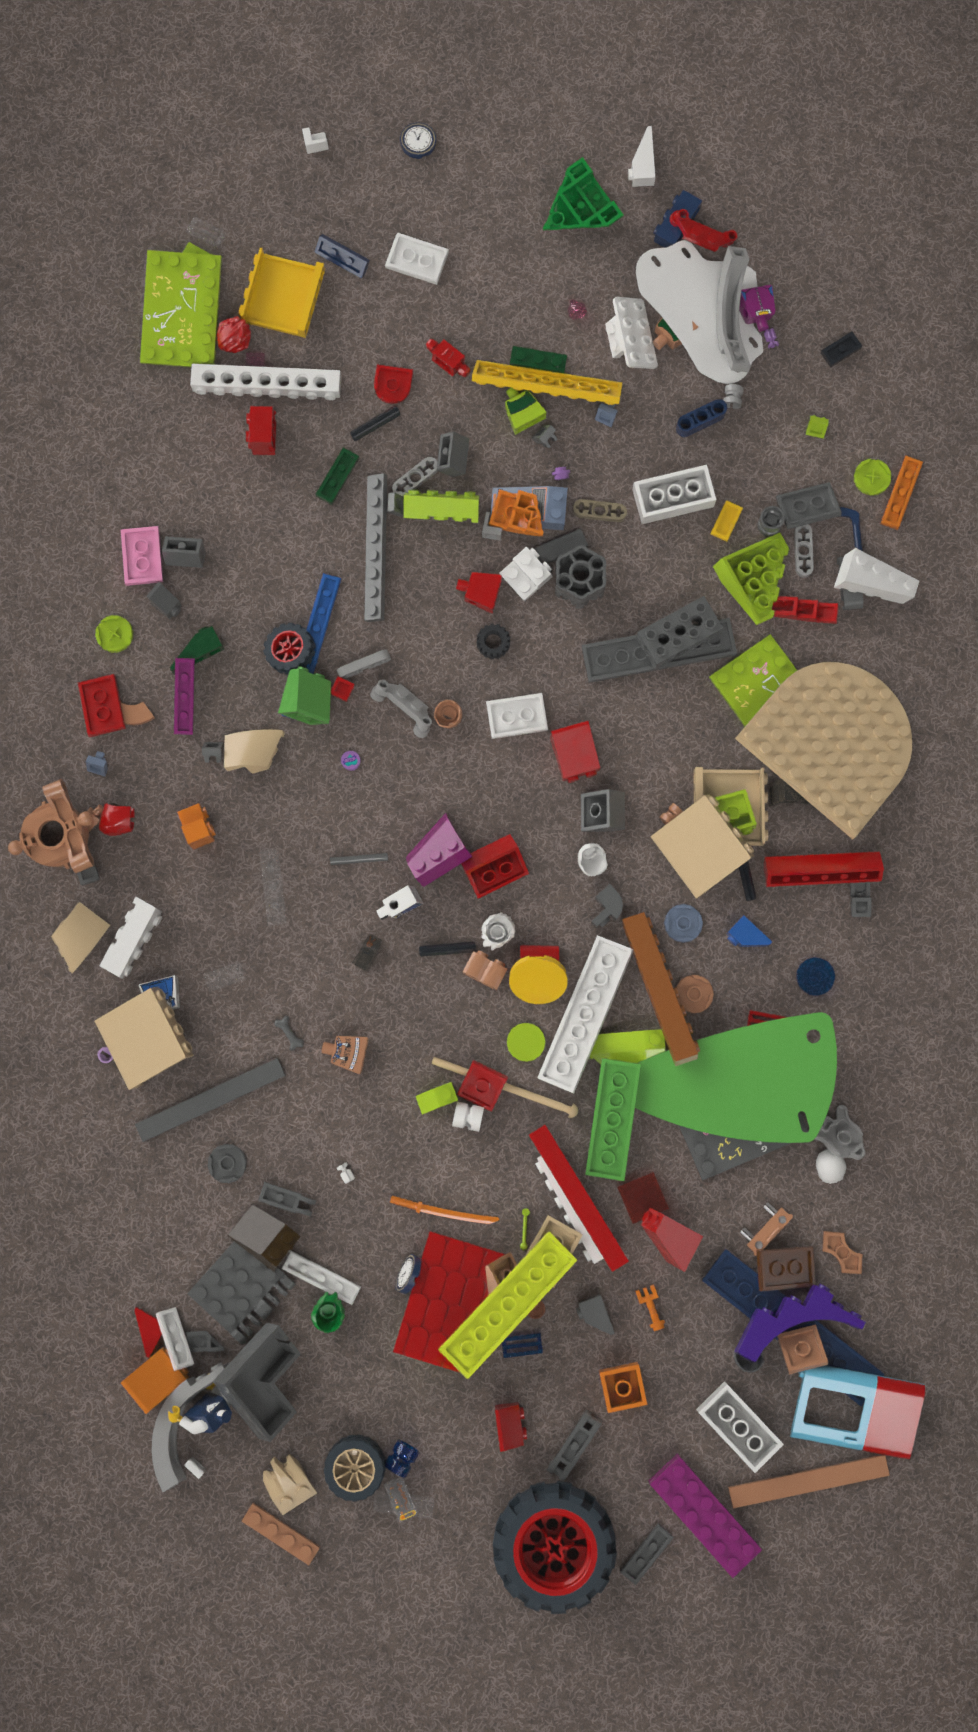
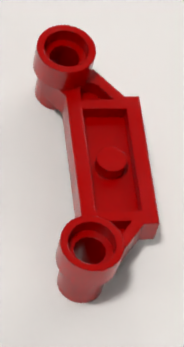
(701, 234)

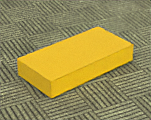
(726, 521)

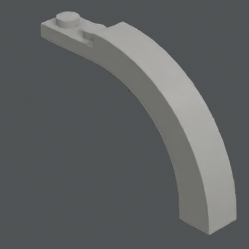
(727, 309)
(164, 1439)

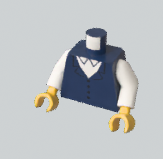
(206, 1414)

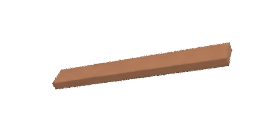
(808, 1481)

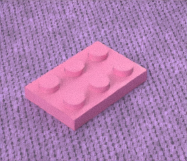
(142, 555)

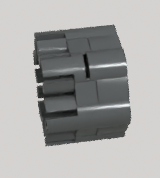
(580, 591)

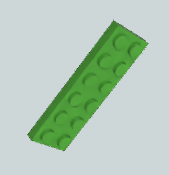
(613, 1119)

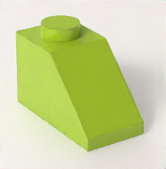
(437, 1098)

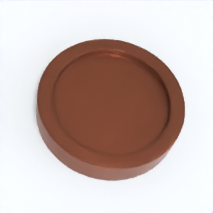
(538, 1311)

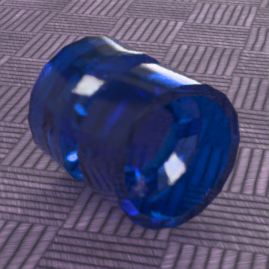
(401, 1451)

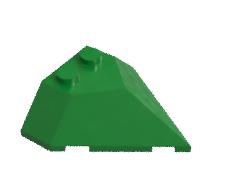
(581, 202)

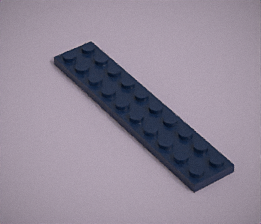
(741, 1288)

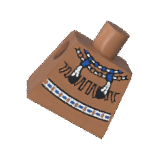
(347, 1052)

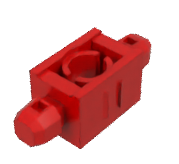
(448, 357)

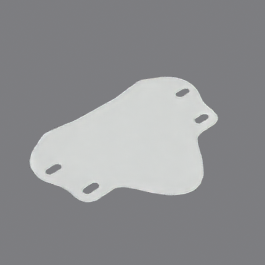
(687, 292)

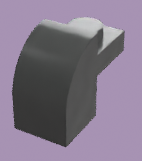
(612, 905)

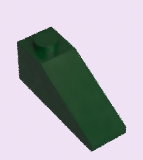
(201, 646)

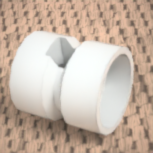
(468, 1116)

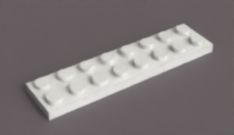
(585, 1014)

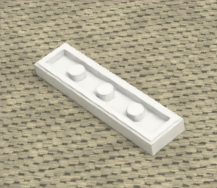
(321, 1277)

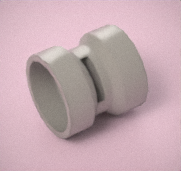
(733, 395)

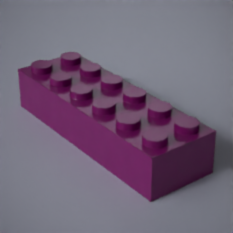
(705, 1515)

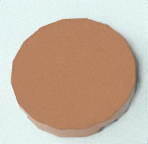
(693, 999)

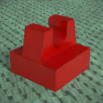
(342, 689)

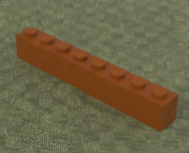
(660, 990)

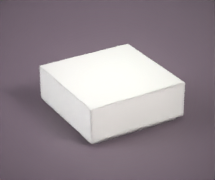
(195, 1467)

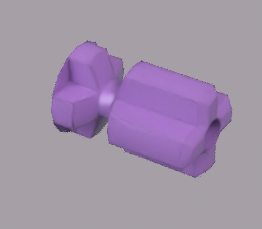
(770, 336)

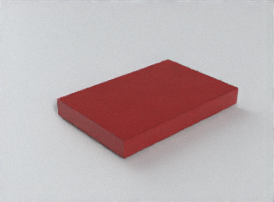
(101, 705)

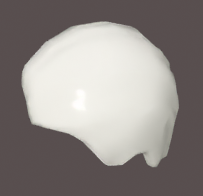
(592, 859)
(830, 1167)

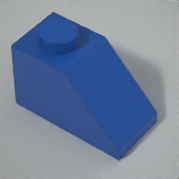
(747, 935)

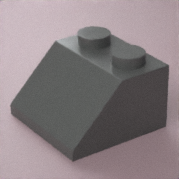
(603, 811)

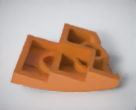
(517, 513)

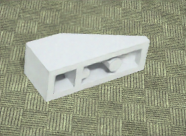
(643, 169)

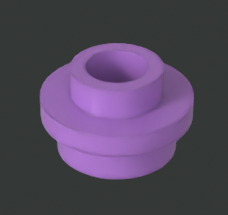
(561, 473)

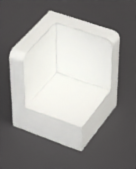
(314, 142)

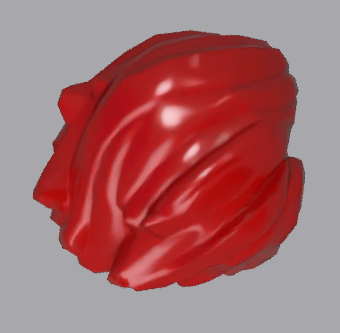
(233, 335)

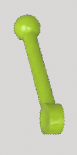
(523, 1245)

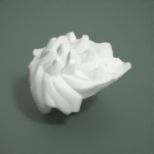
(497, 930)

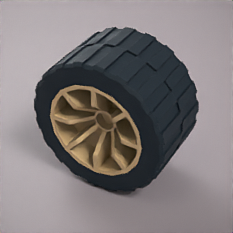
(354, 1468)

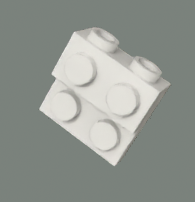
(526, 573)

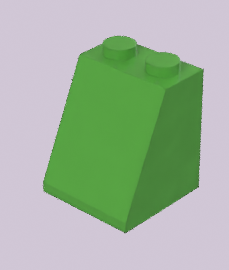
(306, 697)

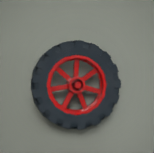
(287, 632)

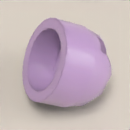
(103, 1058)

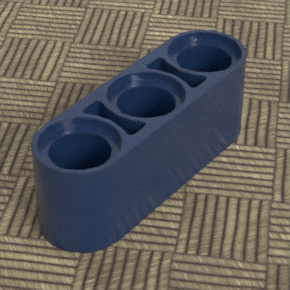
(706, 411)

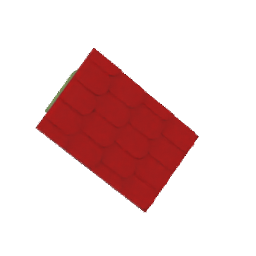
(443, 1296)

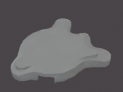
(842, 1135)

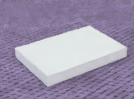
(417, 258)
(517, 715)

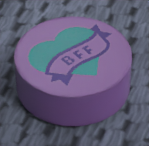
(350, 760)

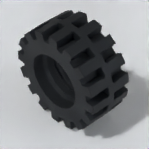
(496, 630)

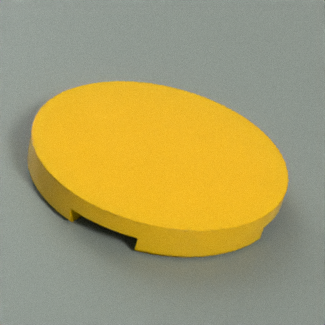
(538, 979)

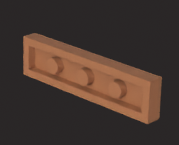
(281, 1534)

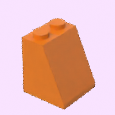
(154, 1380)

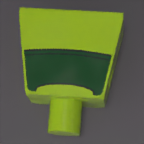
(523, 410)

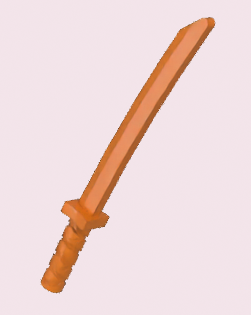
(419, 1207)

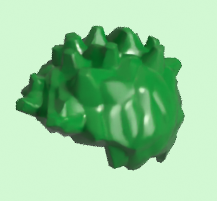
(328, 1313)

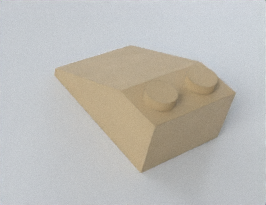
(565, 1235)

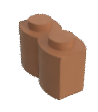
(485, 970)

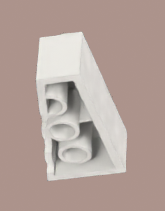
(874, 578)
(131, 938)

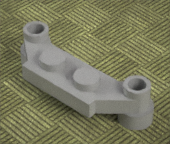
(407, 702)

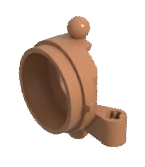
(72, 848)

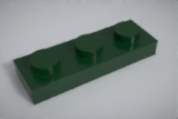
(538, 359)
(337, 476)

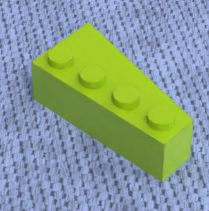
(441, 506)

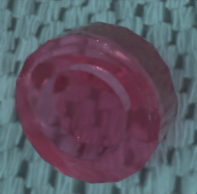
(576, 310)

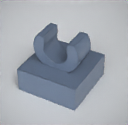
(606, 414)
(97, 764)

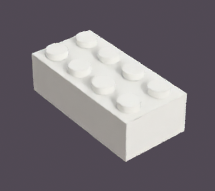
(674, 494)
(739, 1427)

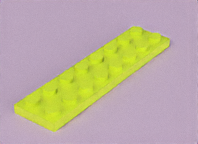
(507, 1305)

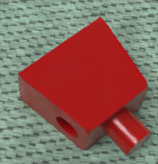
(481, 590)

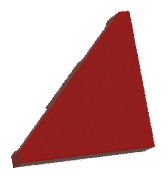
(149, 1330)

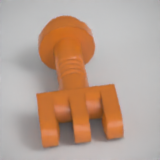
(648, 1299)

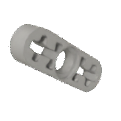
(416, 470)
(809, 563)
(367, 662)

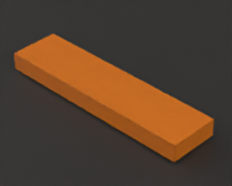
(901, 492)

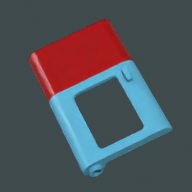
(887, 1418)

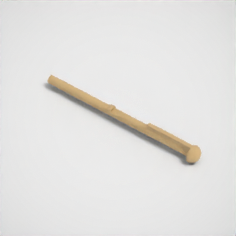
(572, 1111)

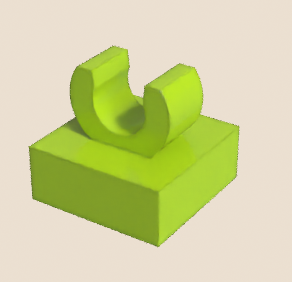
(817, 426)

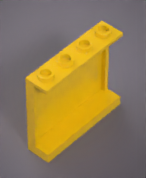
(281, 294)

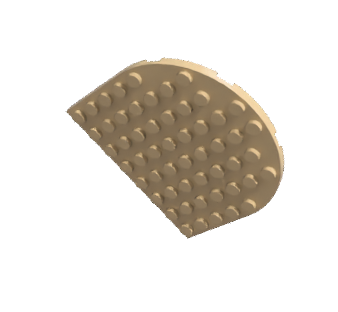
(834, 740)

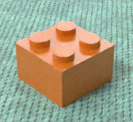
(622, 1387)

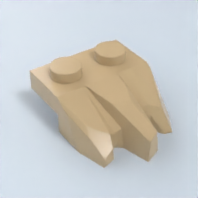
(288, 1484)

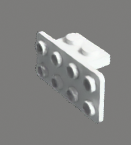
(631, 334)

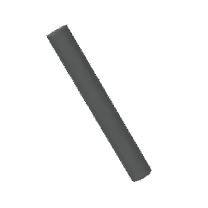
(359, 859)

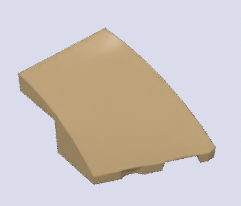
(251, 749)
(78, 935)

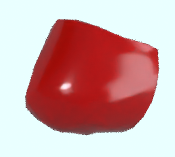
(116, 819)

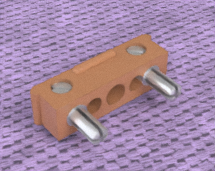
(769, 1231)

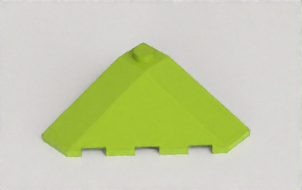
(753, 576)
(628, 1046)

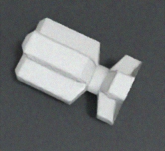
(346, 1174)

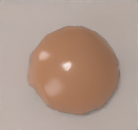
(451, 709)

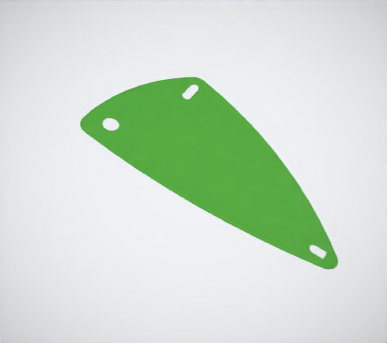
(748, 1081)

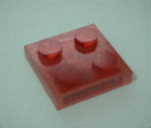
(641, 1195)

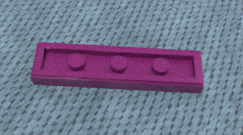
(184, 696)

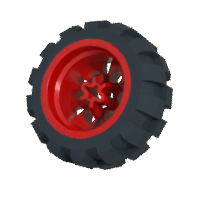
(558, 1588)

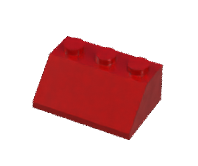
(494, 866)

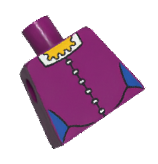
(757, 306)

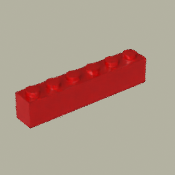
(823, 869)

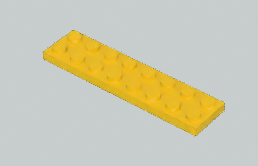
(546, 381)

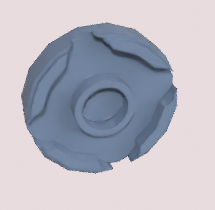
(687, 927)

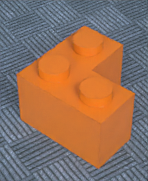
(195, 826)

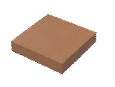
(802, 1349)

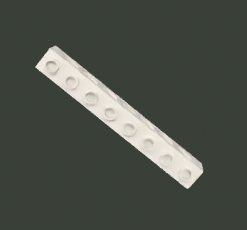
(202, 372)

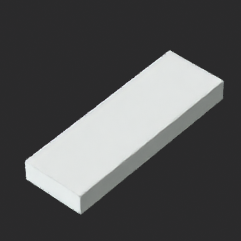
(174, 1338)

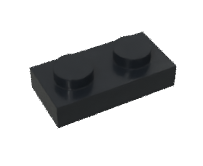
(841, 349)

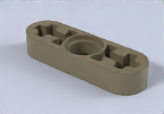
(614, 506)

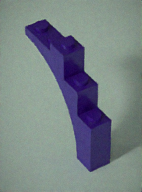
(817, 1306)

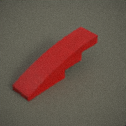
(805, 610)

